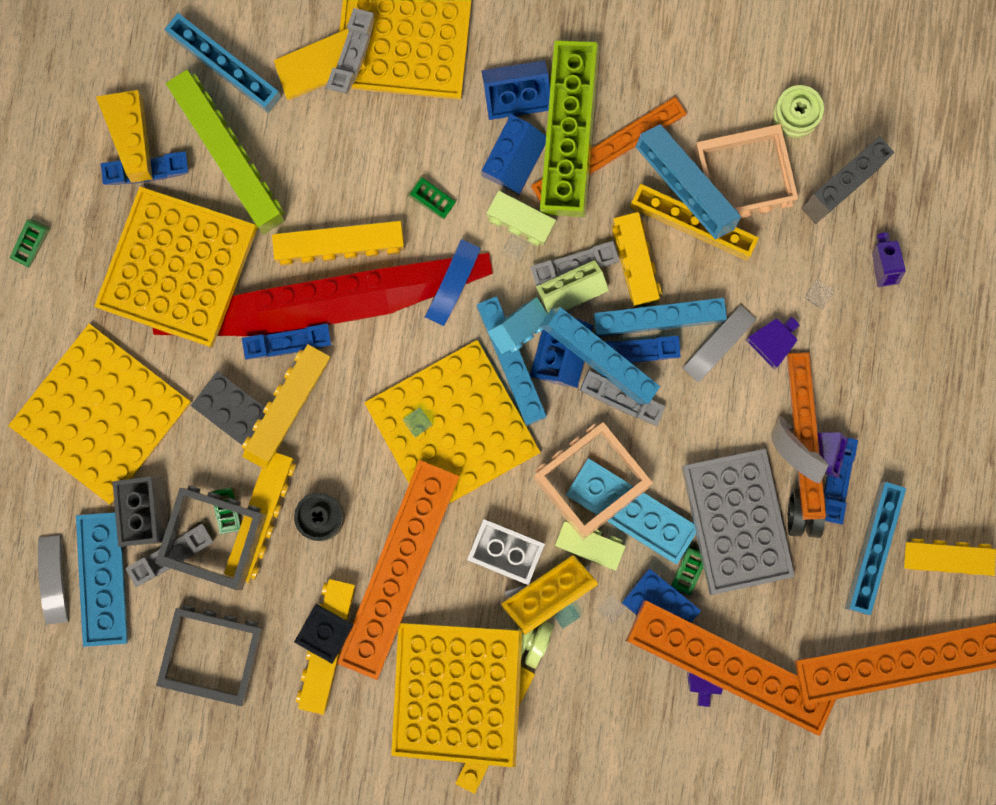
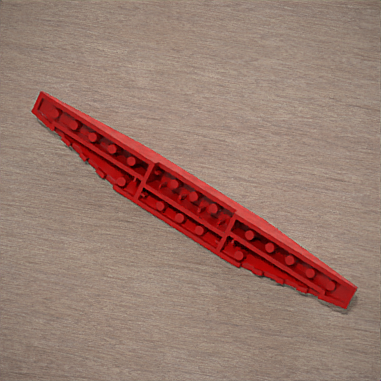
(338, 298)

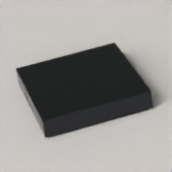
(324, 633)

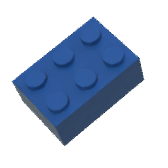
(660, 593)

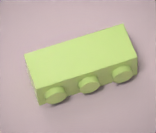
(520, 219)
(573, 287)
(593, 548)

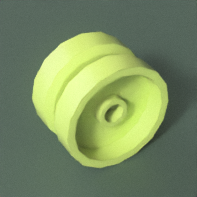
(809, 112)
(536, 643)

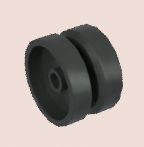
(306, 514)
(796, 524)

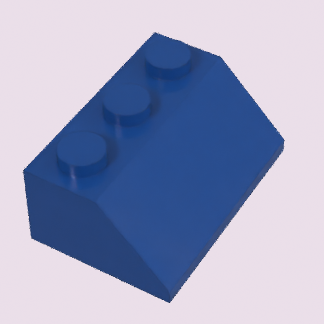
(516, 89)
(514, 155)
(556, 362)

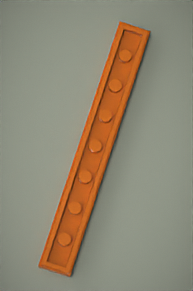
(627, 138)
(805, 430)

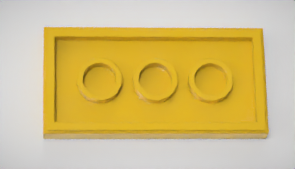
(311, 65)
(549, 594)

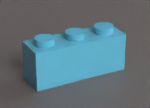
(519, 326)

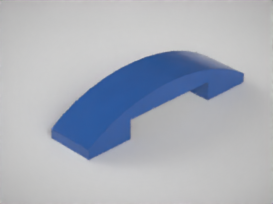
(162, 168)
(453, 282)
(285, 342)
(648, 349)
(837, 488)

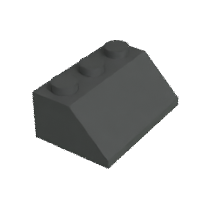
(140, 510)

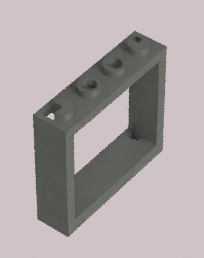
(847, 180)
(248, 551)
(202, 691)

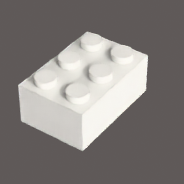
(505, 552)

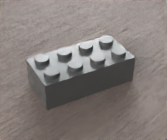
(229, 407)

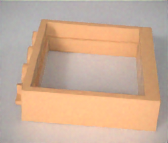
(771, 132)
(561, 456)

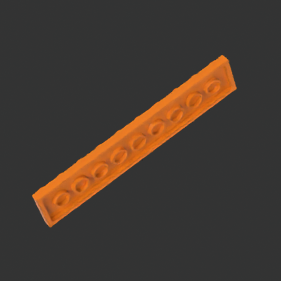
(398, 569)
(897, 663)
(726, 666)

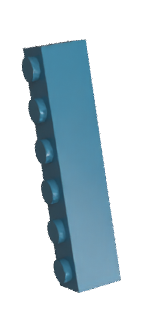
(222, 63)
(688, 181)
(659, 317)
(599, 356)
(513, 367)
(875, 548)

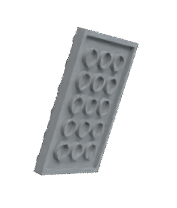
(737, 521)

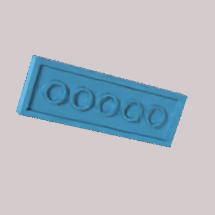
(101, 581)

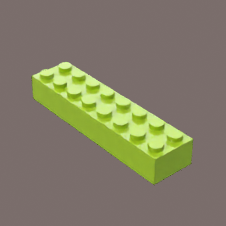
(569, 128)
(222, 146)

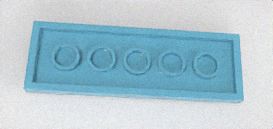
(641, 519)

